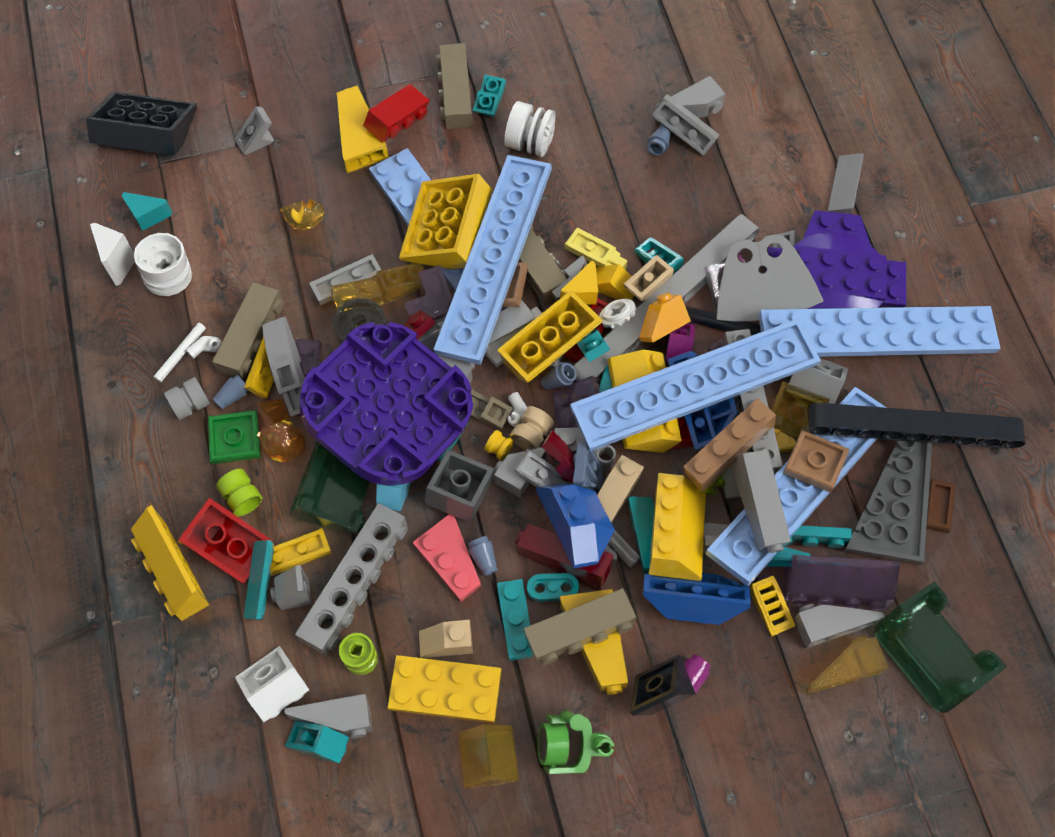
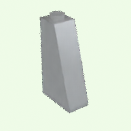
(761, 500)

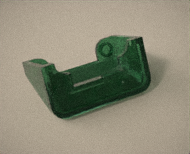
(330, 493)
(933, 652)

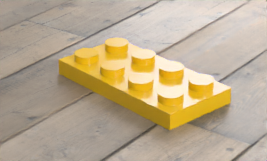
(444, 689)

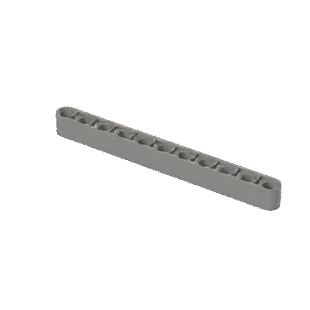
(684, 282)

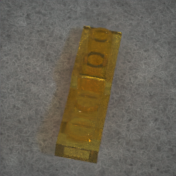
(383, 288)

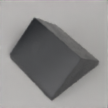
(661, 687)

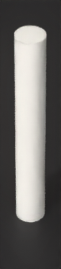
(179, 352)

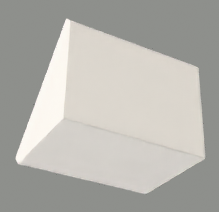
(113, 251)

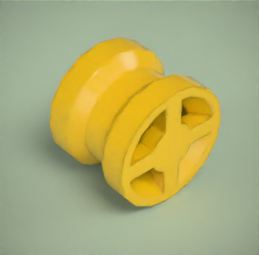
(499, 445)

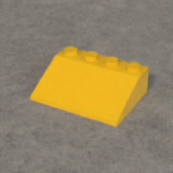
(446, 221)

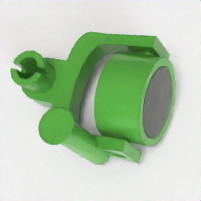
(554, 743)

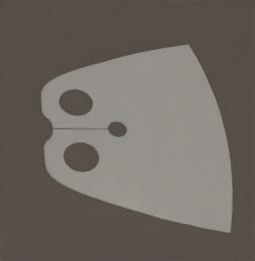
(783, 286)

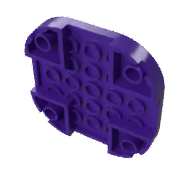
(385, 404)

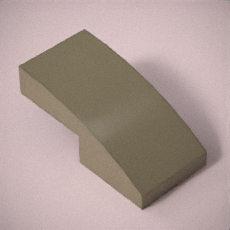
(489, 411)

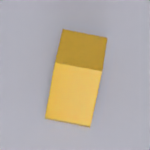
(611, 281)
(584, 285)

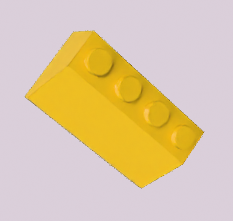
(548, 337)
(629, 368)
(677, 528)
(168, 565)

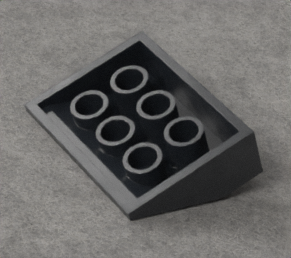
(141, 123)

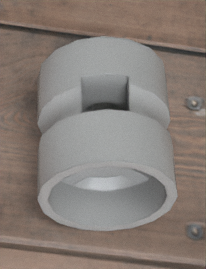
(187, 398)

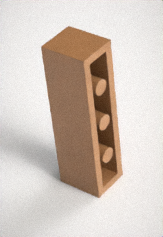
(729, 445)

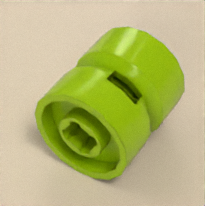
(238, 492)
(358, 654)

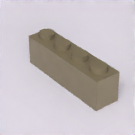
(455, 86)
(542, 267)
(246, 331)
(579, 627)

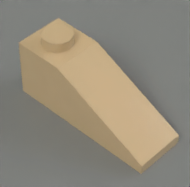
(619, 485)

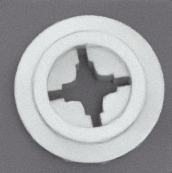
(622, 308)

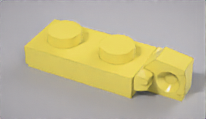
(593, 249)

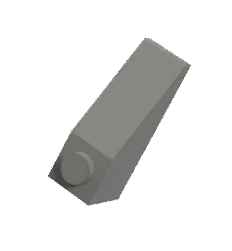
(701, 98)
(831, 622)
(344, 715)

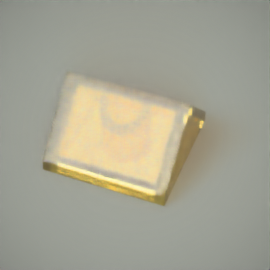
(791, 408)
(488, 755)

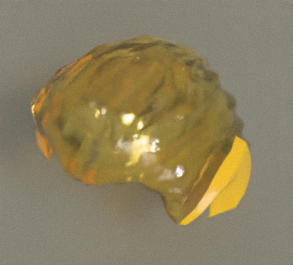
(302, 215)

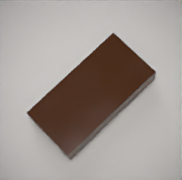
(940, 505)

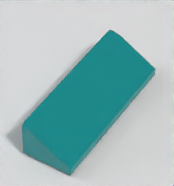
(641, 514)
(259, 580)

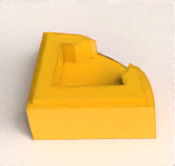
(784, 442)

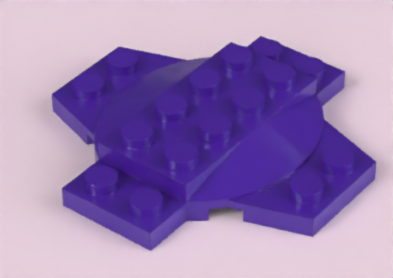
(846, 265)

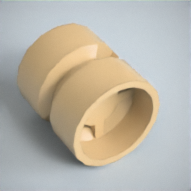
(533, 426)

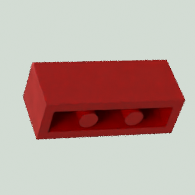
(396, 113)

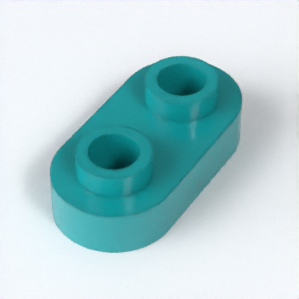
(552, 584)

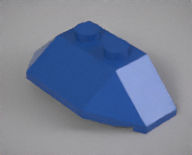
(709, 421)
(578, 521)
(703, 601)

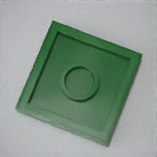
(234, 437)

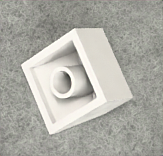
(271, 684)

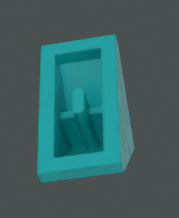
(147, 209)

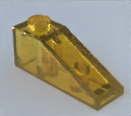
(856, 662)

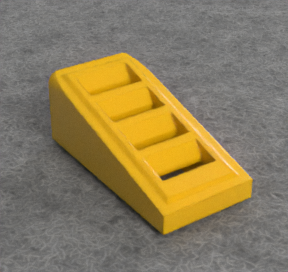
(763, 609)

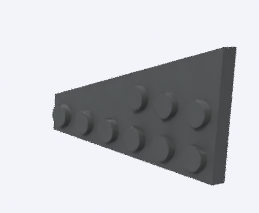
(898, 507)

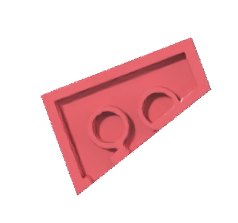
(449, 557)

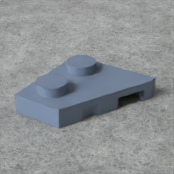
(588, 469)

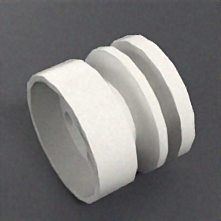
(525, 127)
(163, 264)

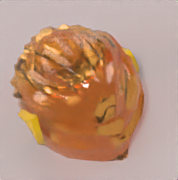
(282, 441)

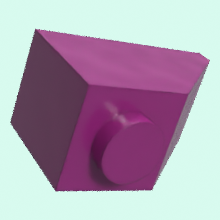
(680, 341)

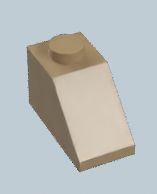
(649, 278)
(446, 639)

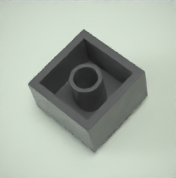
(459, 486)

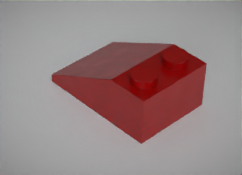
(222, 540)

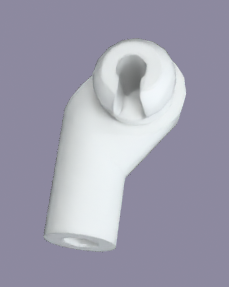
(204, 344)
(519, 408)

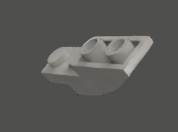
(284, 362)

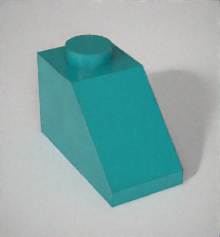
(317, 741)

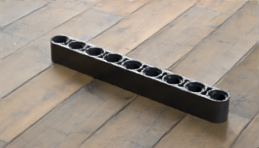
(915, 425)

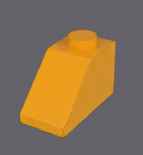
(663, 317)

